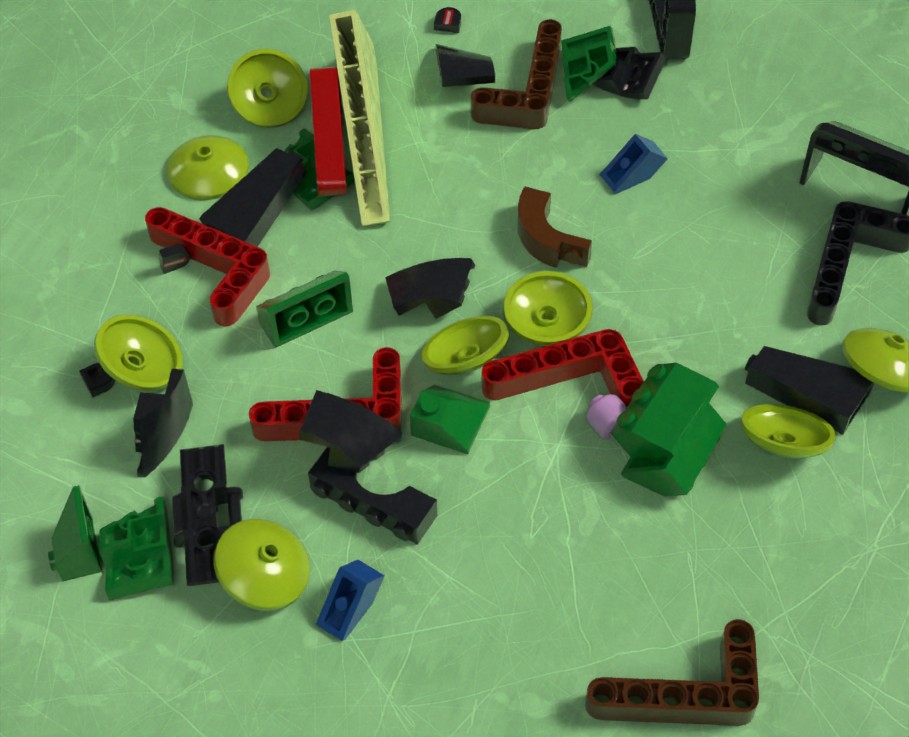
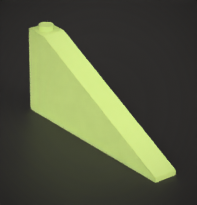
(362, 114)

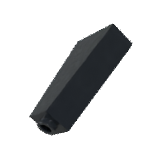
(257, 198)
(810, 385)

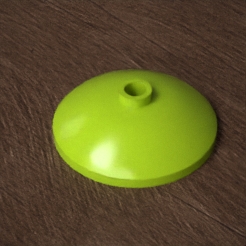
(272, 72)
(207, 167)
(550, 297)
(465, 345)
(137, 352)
(879, 357)
(787, 431)
(251, 574)

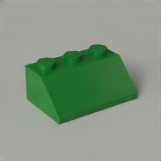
(306, 307)
(663, 411)
(677, 474)

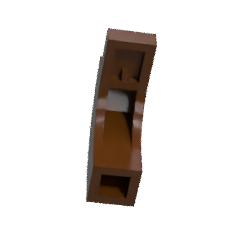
(541, 238)

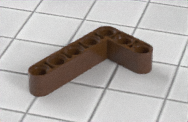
(522, 108)
(687, 692)

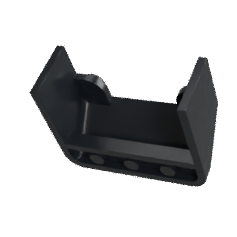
(859, 150)

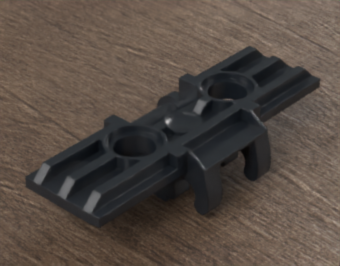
(196, 510)

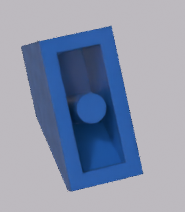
(633, 164)
(349, 598)

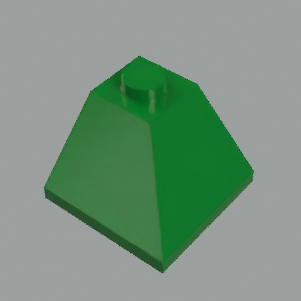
(447, 418)
(75, 540)

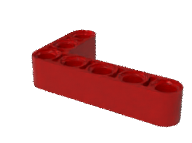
(328, 131)
(242, 263)
(566, 366)
(281, 413)

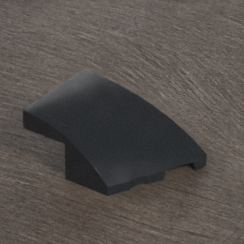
(463, 67)
(632, 74)
(434, 282)
(160, 421)
(349, 430)

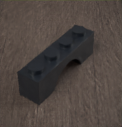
(404, 513)

